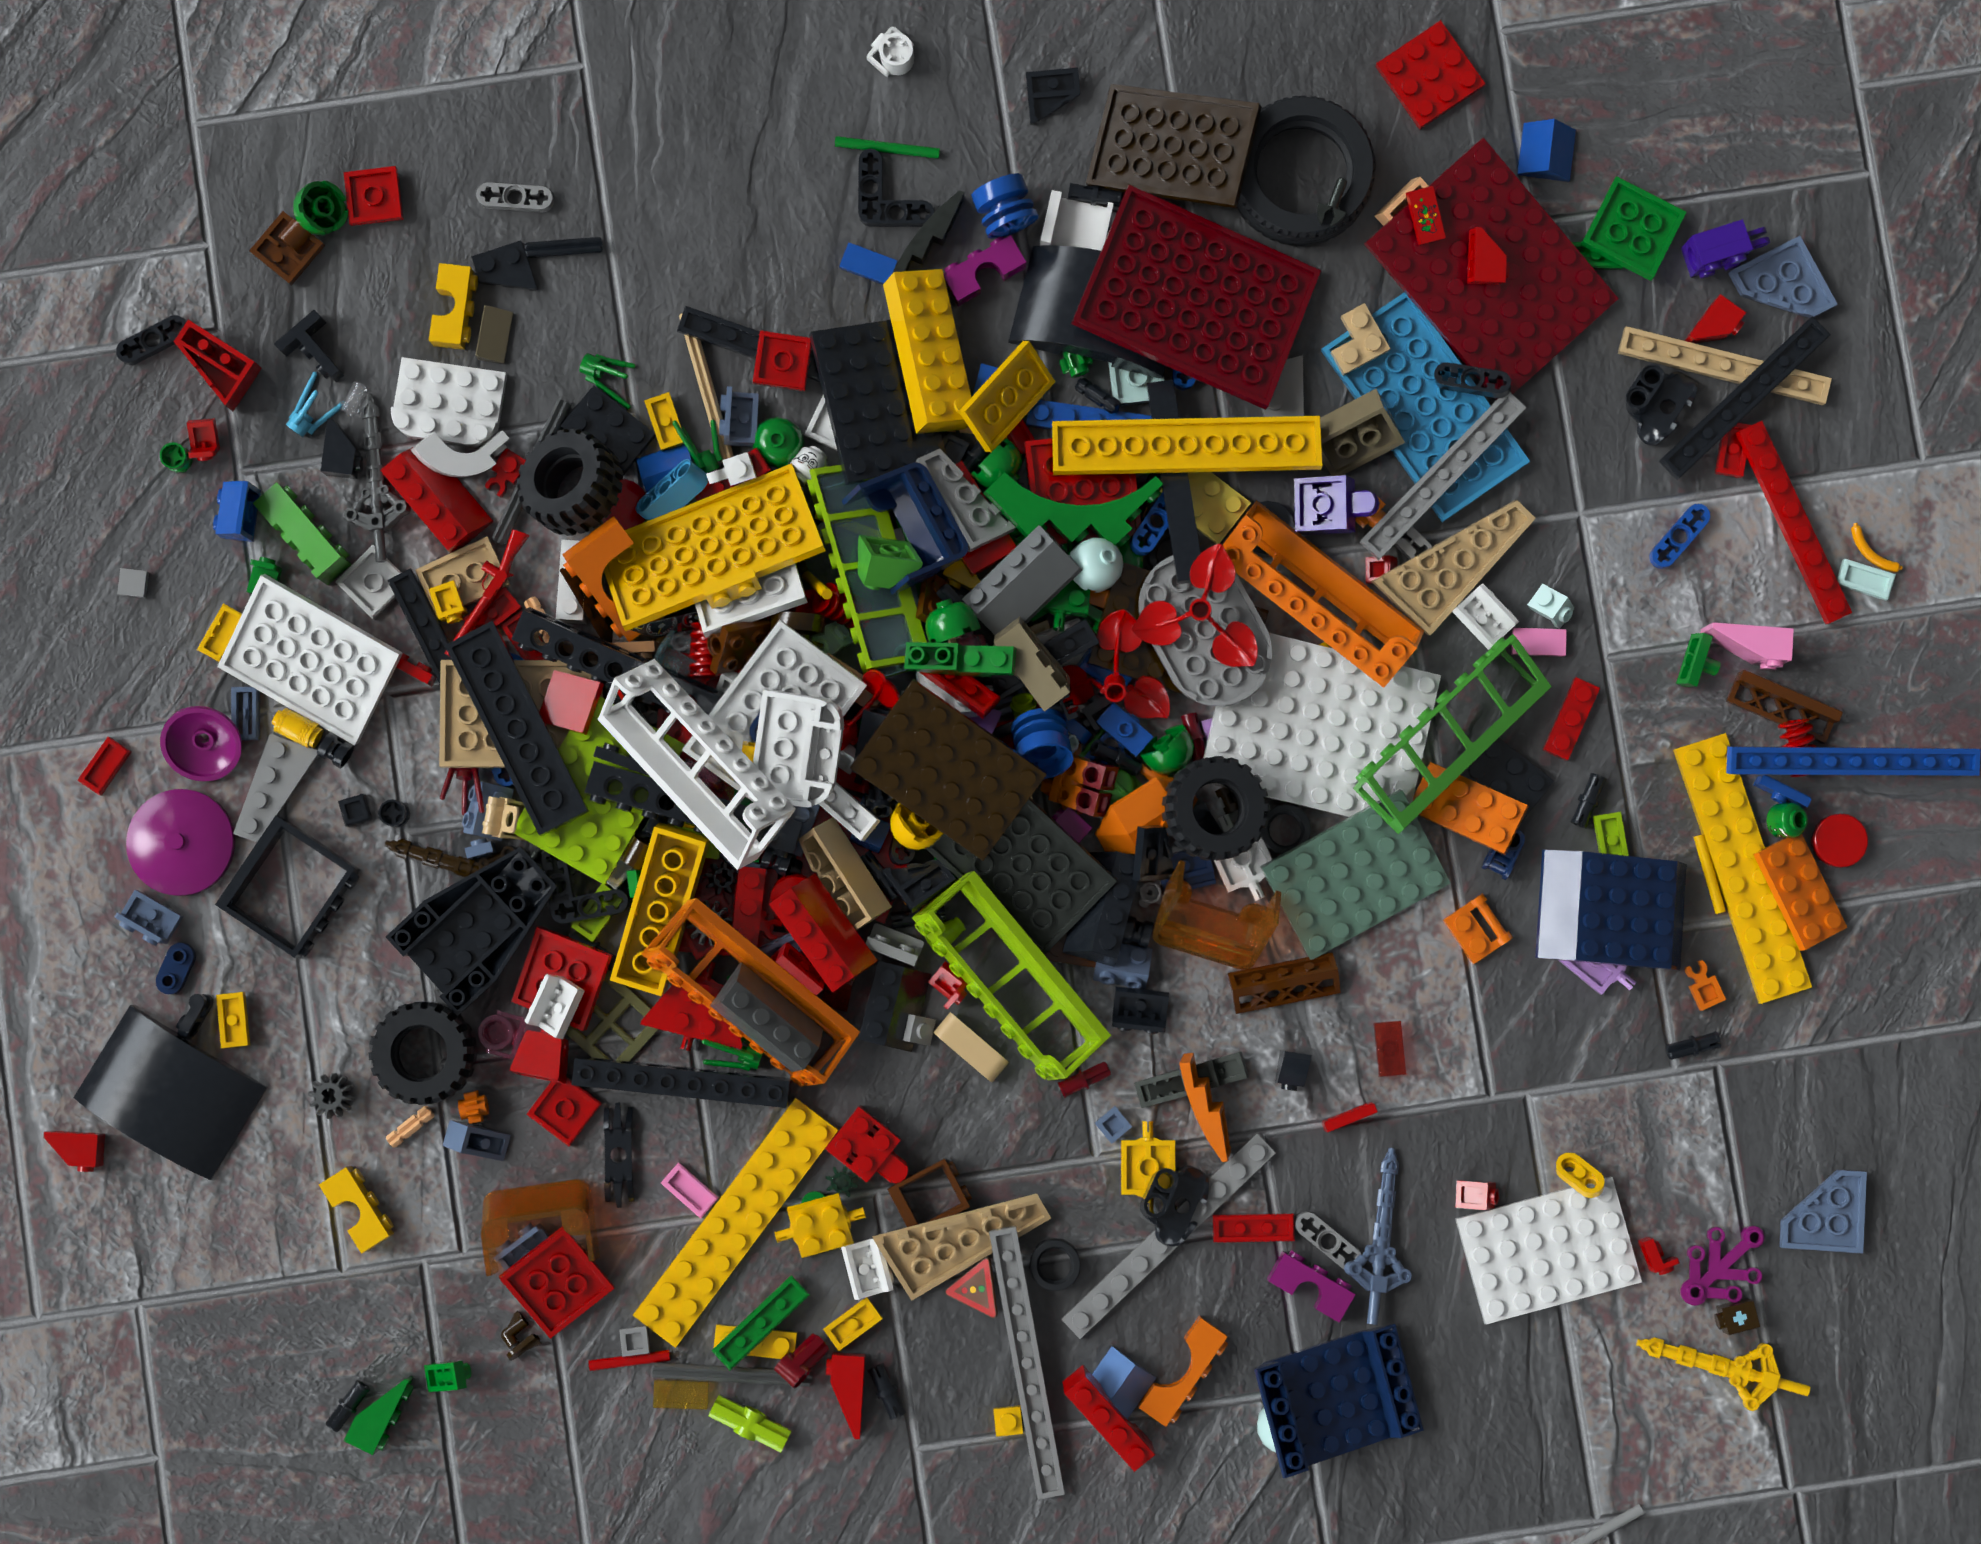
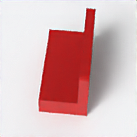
(799, 967)

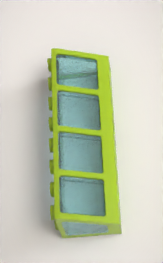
(880, 619)

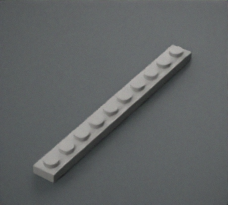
(1152, 1252)
(1026, 1362)

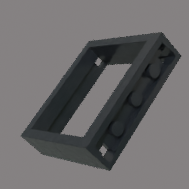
(254, 862)

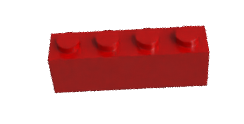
(437, 500)
(823, 932)

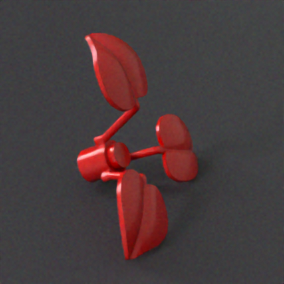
(1214, 572)
(881, 690)
(1144, 699)

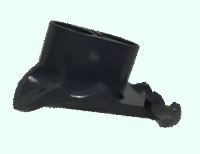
(1652, 423)
(1171, 1226)

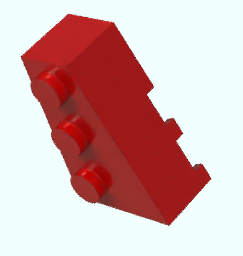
(218, 363)

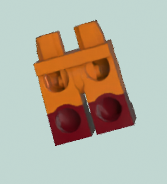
(1071, 791)

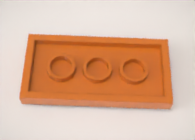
(1474, 811)
(1800, 891)

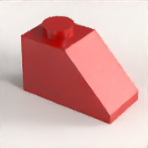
(1485, 260)
(1717, 322)
(78, 1148)

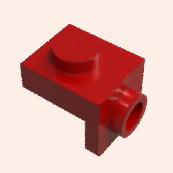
(203, 439)
(949, 985)

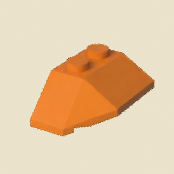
(1136, 809)

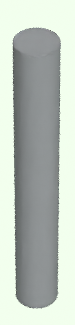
(1610, 1526)

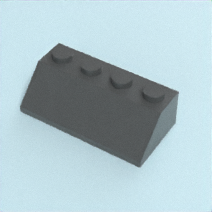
(1022, 581)
(768, 1018)

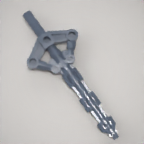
(1380, 1251)

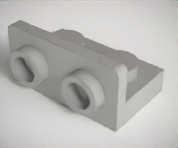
(895, 944)

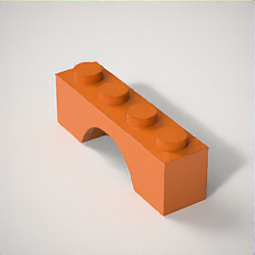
(1164, 1400)

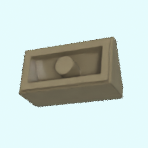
(494, 334)

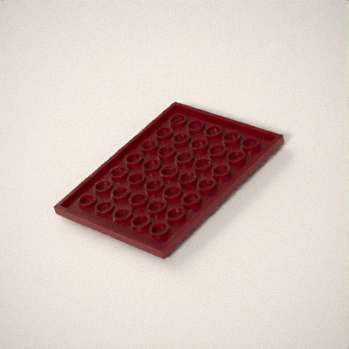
(1196, 297)
(1503, 326)

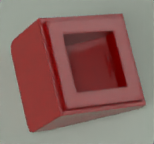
(1377, 568)

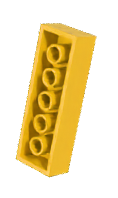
(928, 349)
(664, 886)

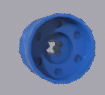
(1004, 205)
(1043, 740)

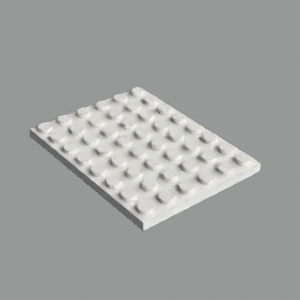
(1321, 725)

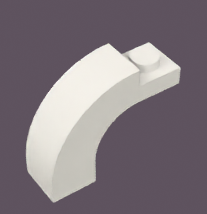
(445, 461)

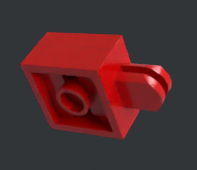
(868, 1148)

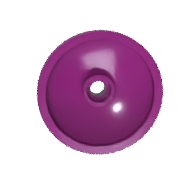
(200, 757)

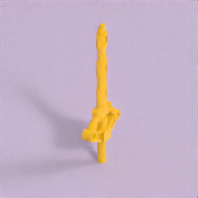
(1738, 1371)

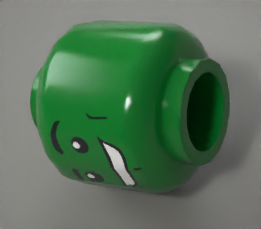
(1786, 820)

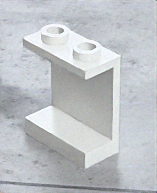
(1076, 223)

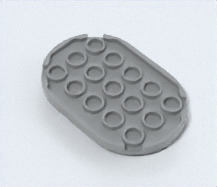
(1191, 657)

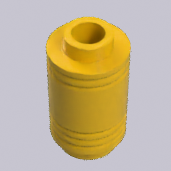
(297, 728)

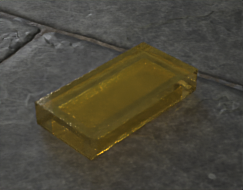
(680, 1394)

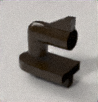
(515, 1326)

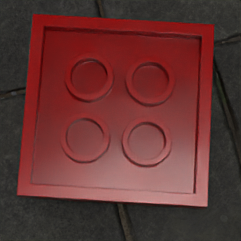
(1430, 74)
(568, 958)
(556, 1282)

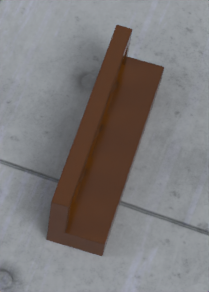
(1786, 696)
(1284, 978)

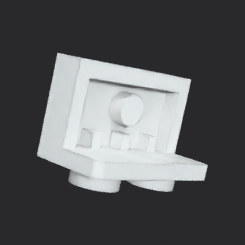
(1485, 616)
(554, 1005)
(867, 1269)

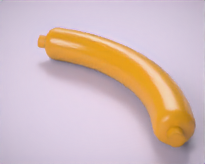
(1869, 554)

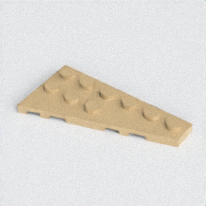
(1443, 575)
(946, 1246)

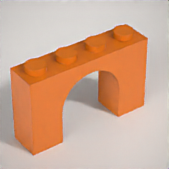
(588, 561)

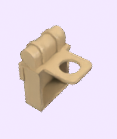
(502, 817)

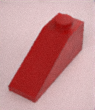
(847, 1381)

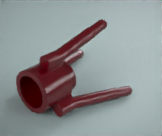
(464, 774)

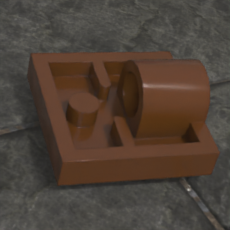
(287, 248)
(736, 644)

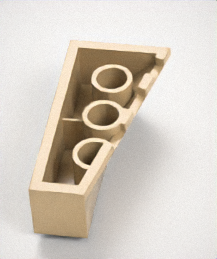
(843, 873)

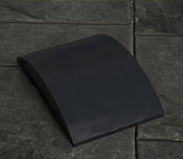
(1049, 303)
(169, 1094)

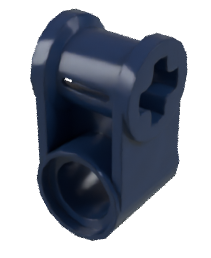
(1508, 860)

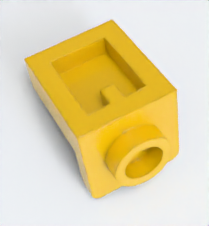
(448, 602)

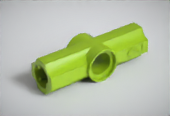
(750, 1423)

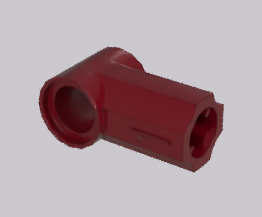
(797, 1365)

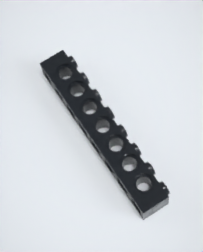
(528, 638)
(603, 775)
(681, 1081)

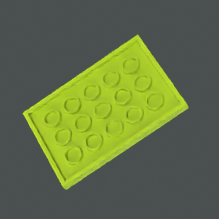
(603, 834)

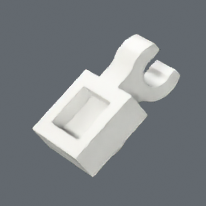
(736, 470)

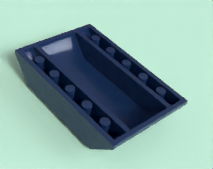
(1611, 909)

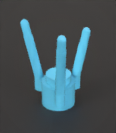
(300, 420)

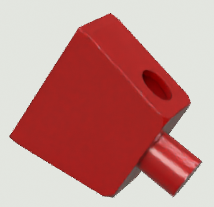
(542, 1057)

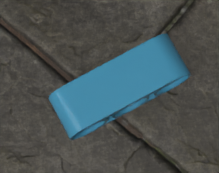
(673, 490)

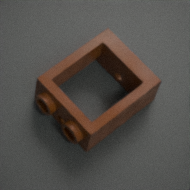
(951, 1173)

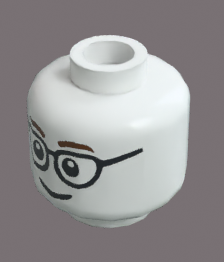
(808, 459)

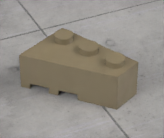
(1035, 664)

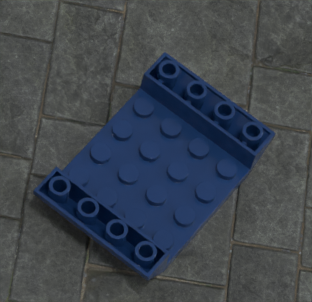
(1337, 1397)

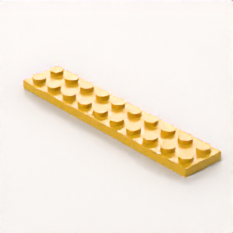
(1186, 445)
(1732, 840)
(735, 1222)

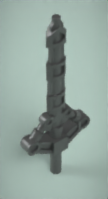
(376, 492)

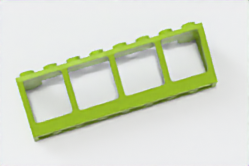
(1029, 958)

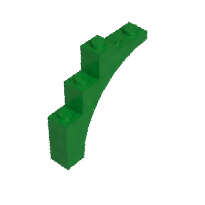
(1070, 521)

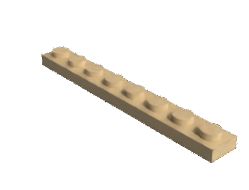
(1717, 364)

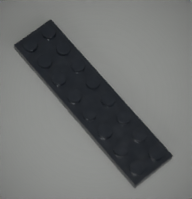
(516, 728)

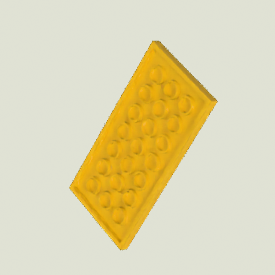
(674, 556)

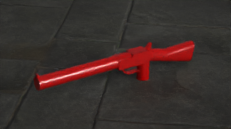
(500, 576)

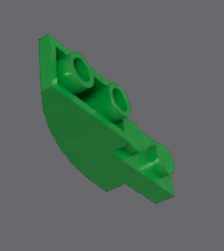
(960, 659)

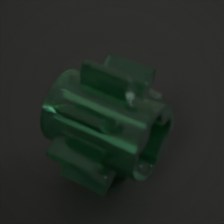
(834, 1185)

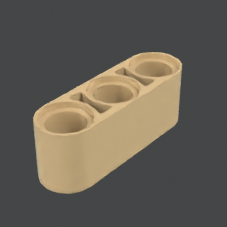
(971, 1047)

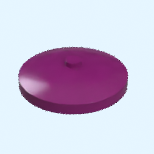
(180, 842)

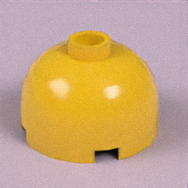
(911, 829)

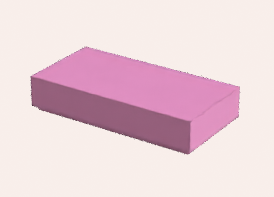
(1541, 641)
(689, 1190)

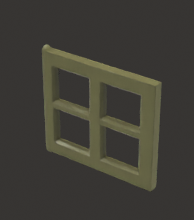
(608, 1021)

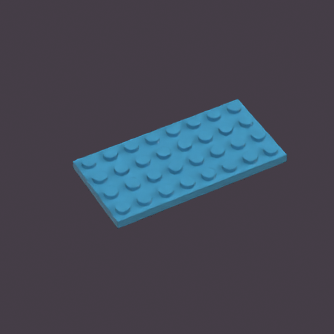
(1423, 412)

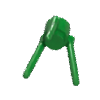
(596, 366)
(705, 460)
(746, 1055)

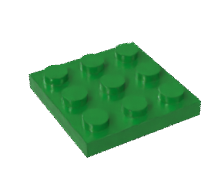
(1633, 228)

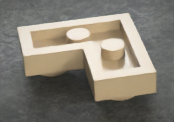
(1366, 341)

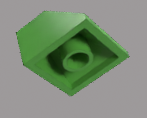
(885, 561)

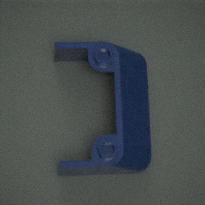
(922, 516)

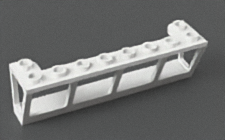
(683, 783)

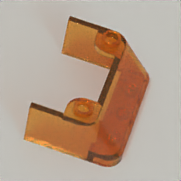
(1211, 930)
(563, 1198)

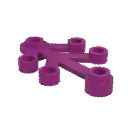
(1719, 1267)

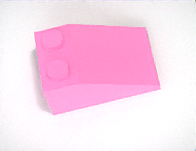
(1755, 644)

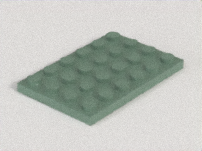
(1353, 877)

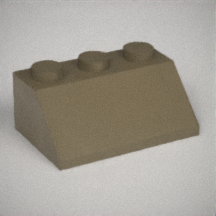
(1357, 433)

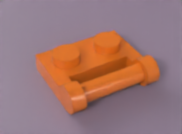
(1469, 932)

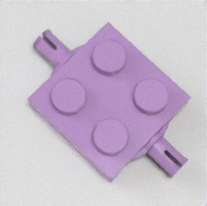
(1600, 975)

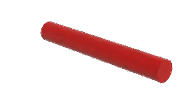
(619, 1361)

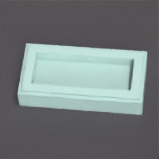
(1865, 579)

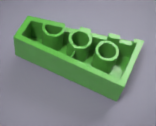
(302, 533)

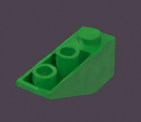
(372, 1424)

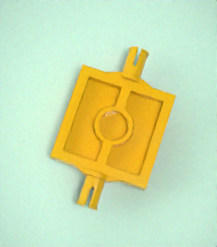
(1142, 1159)
(820, 1225)

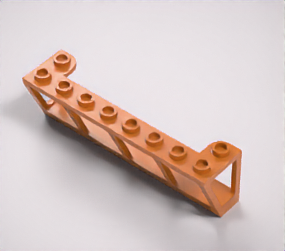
(1330, 581)
(747, 953)

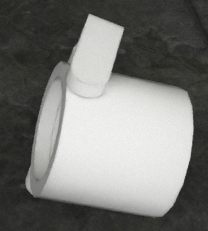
(895, 53)

